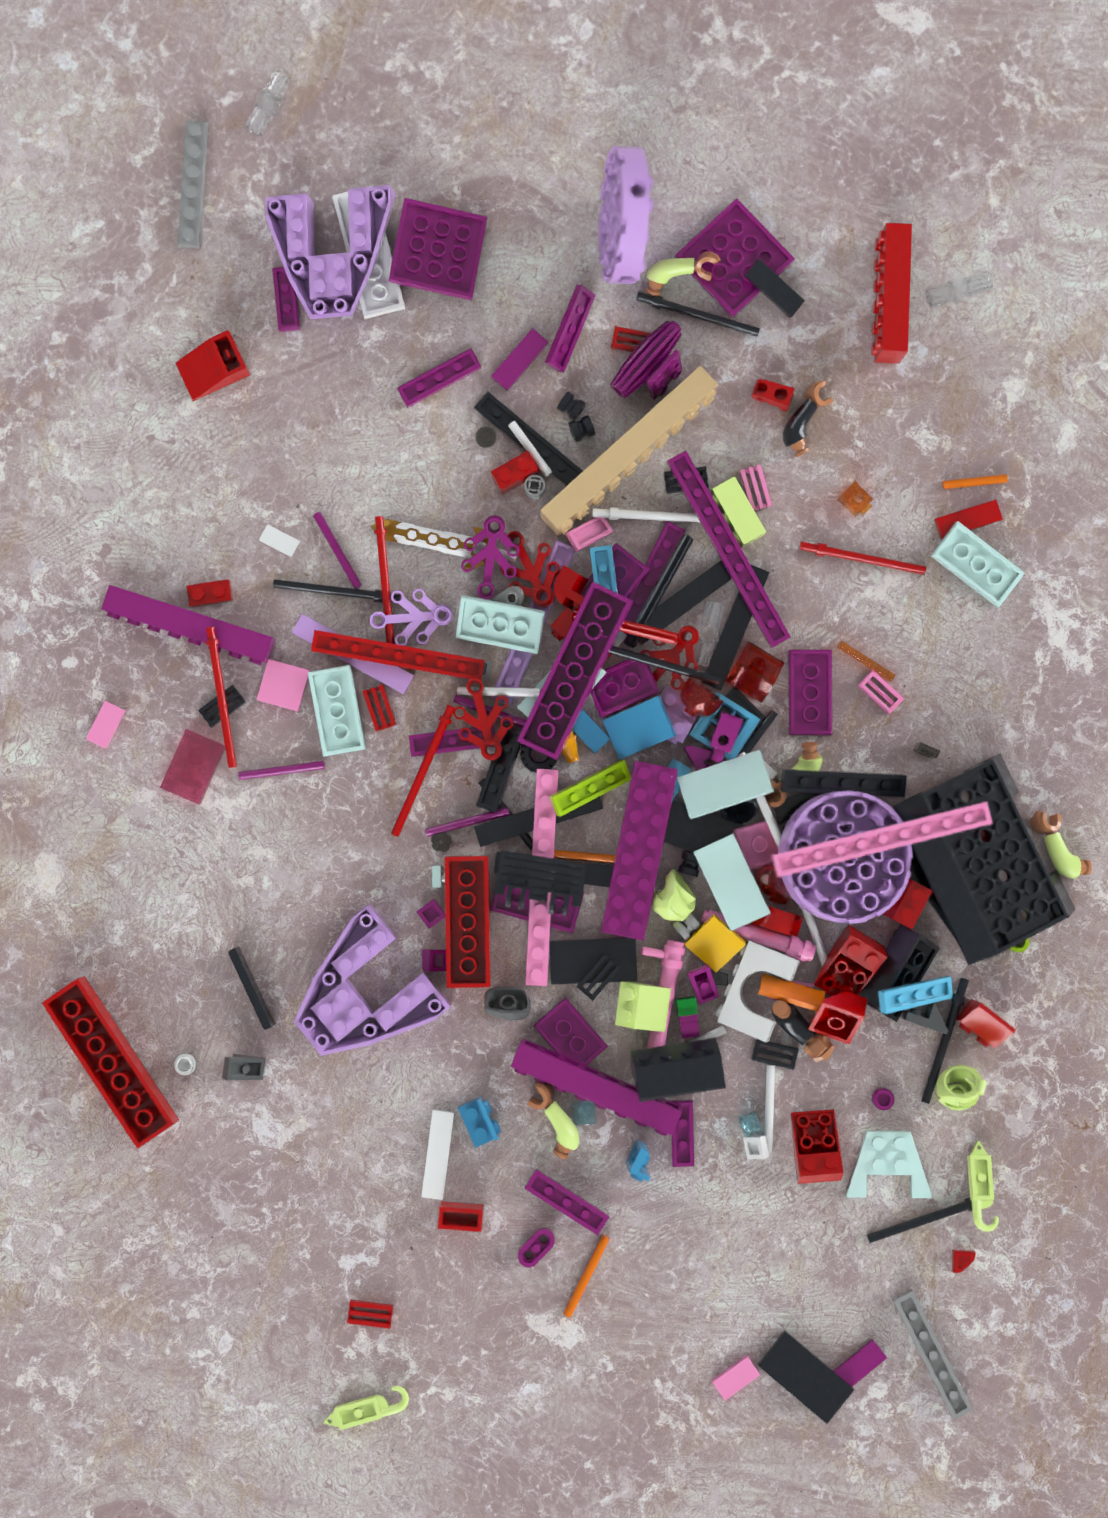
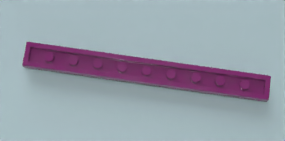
(728, 549)

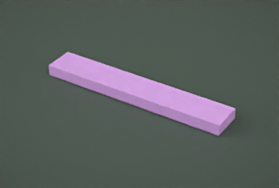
(387, 674)

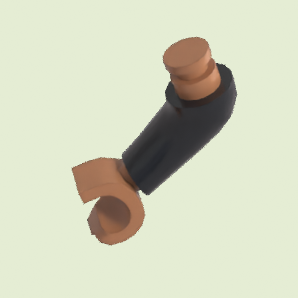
(795, 429)
(796, 1026)

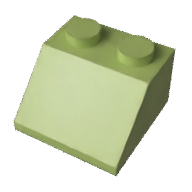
(642, 1006)

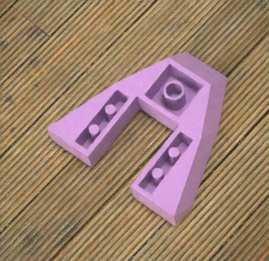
(329, 282)
(337, 1015)

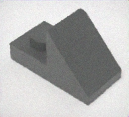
(931, 1020)
(243, 1067)

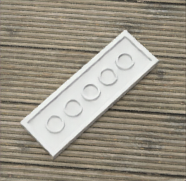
(379, 294)

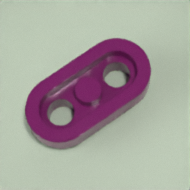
(537, 1247)

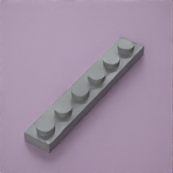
(193, 184)
(932, 1354)

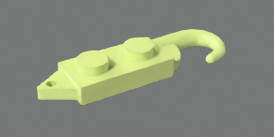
(981, 1185)
(365, 1410)

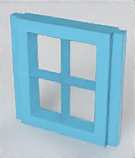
(743, 734)

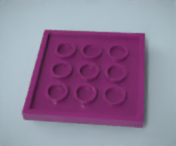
(738, 242)
(438, 249)

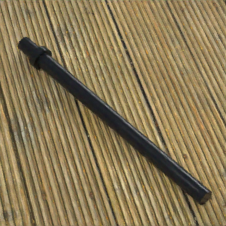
(704, 676)

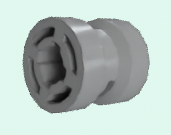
(532, 490)
(690, 922)

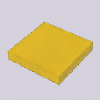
(715, 943)

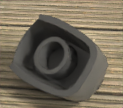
(507, 1003)

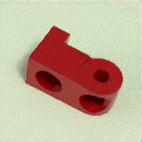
(773, 394)

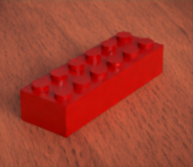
(892, 293)
(467, 922)

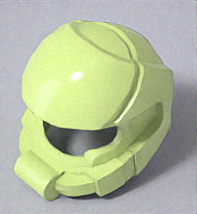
(675, 900)
(960, 1095)

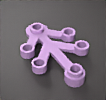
(414, 616)

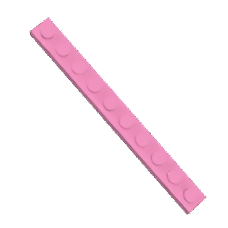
(881, 839)
(542, 846)

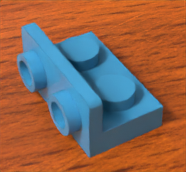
(479, 1122)
(637, 1162)

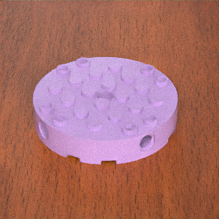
(624, 215)
(853, 888)

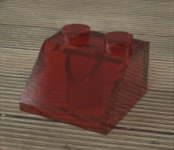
(755, 672)

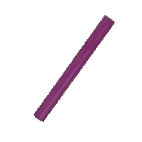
(337, 550)
(471, 704)
(281, 770)
(467, 821)

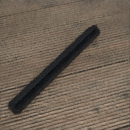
(661, 587)

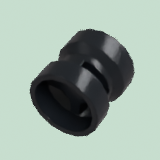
(573, 407)
(577, 430)
(689, 858)

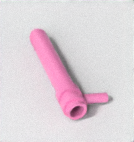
(789, 945)
(671, 963)

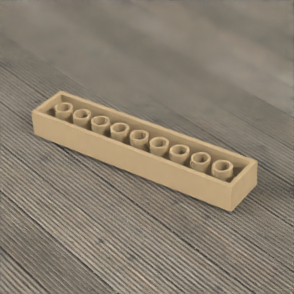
(628, 451)

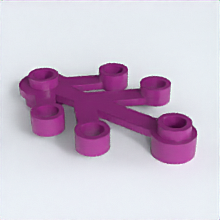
(490, 552)

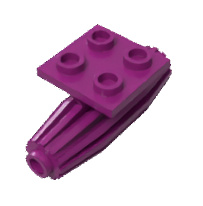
(651, 363)

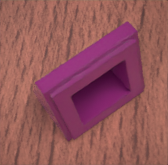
(434, 960)

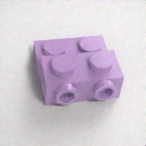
(679, 718)

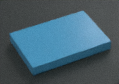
(639, 727)

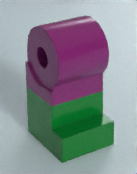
(687, 1016)

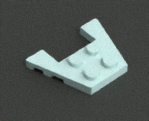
(888, 1155)

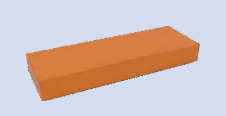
(790, 992)

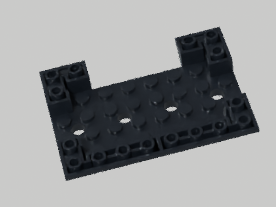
(967, 870)

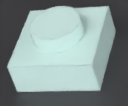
(438, 877)

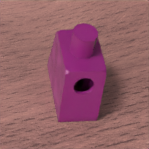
(726, 725)

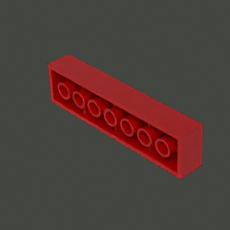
(110, 1061)

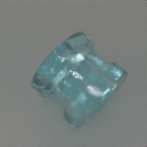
(749, 1124)

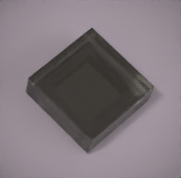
(926, 750)

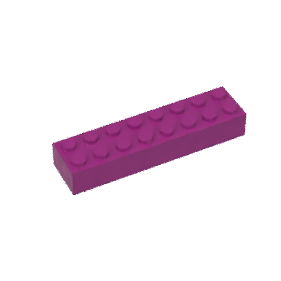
(575, 670)
(639, 850)

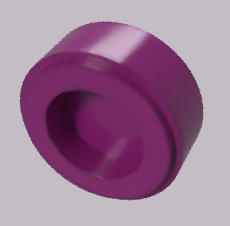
(883, 1099)

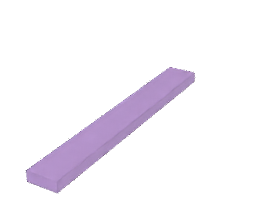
(518, 660)

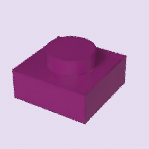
(431, 913)

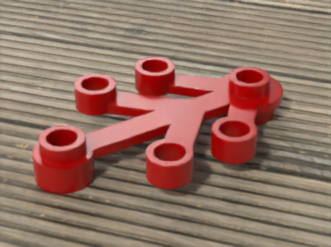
(533, 572)
(673, 655)
(484, 723)

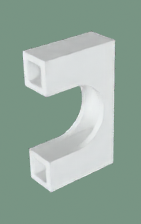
(735, 1011)

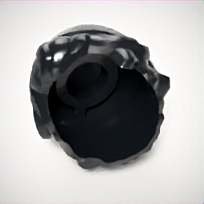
(740, 812)

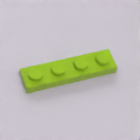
(590, 788)

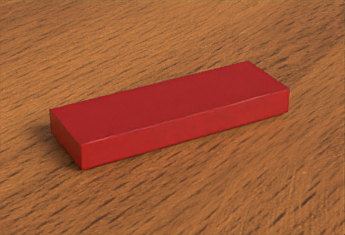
(971, 517)

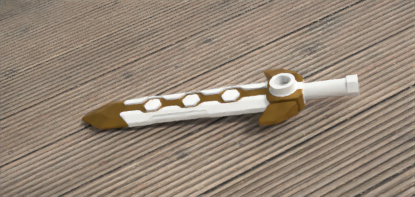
(436, 540)

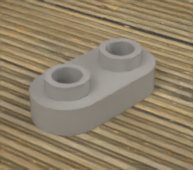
(504, 597)

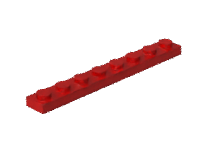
(397, 655)

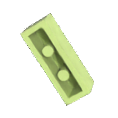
(738, 512)

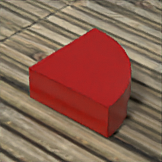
(962, 1259)

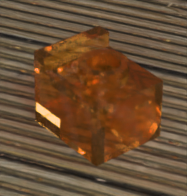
(847, 499)

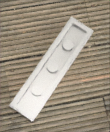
(437, 1154)

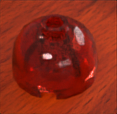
(699, 699)
(772, 885)

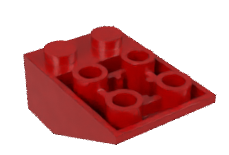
(212, 366)
(850, 963)
(816, 1147)

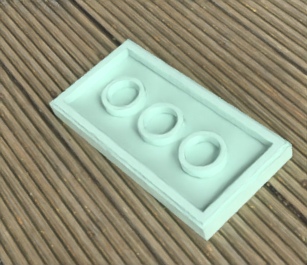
(977, 564)
(500, 624)
(336, 710)
(725, 784)
(732, 882)

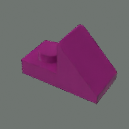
(697, 756)
(703, 984)

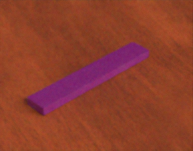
(656, 563)

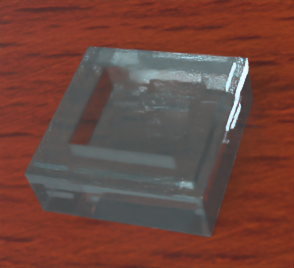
(583, 1113)

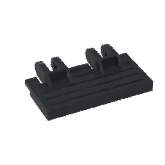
(540, 876)

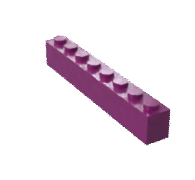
(187, 623)
(595, 1086)

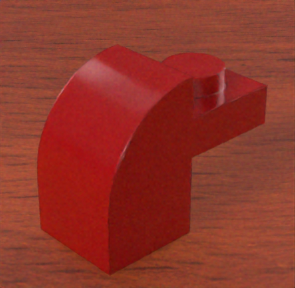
(568, 588)
(781, 922)

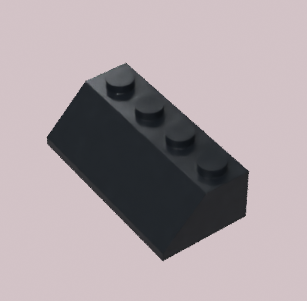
(906, 963)
(677, 1069)

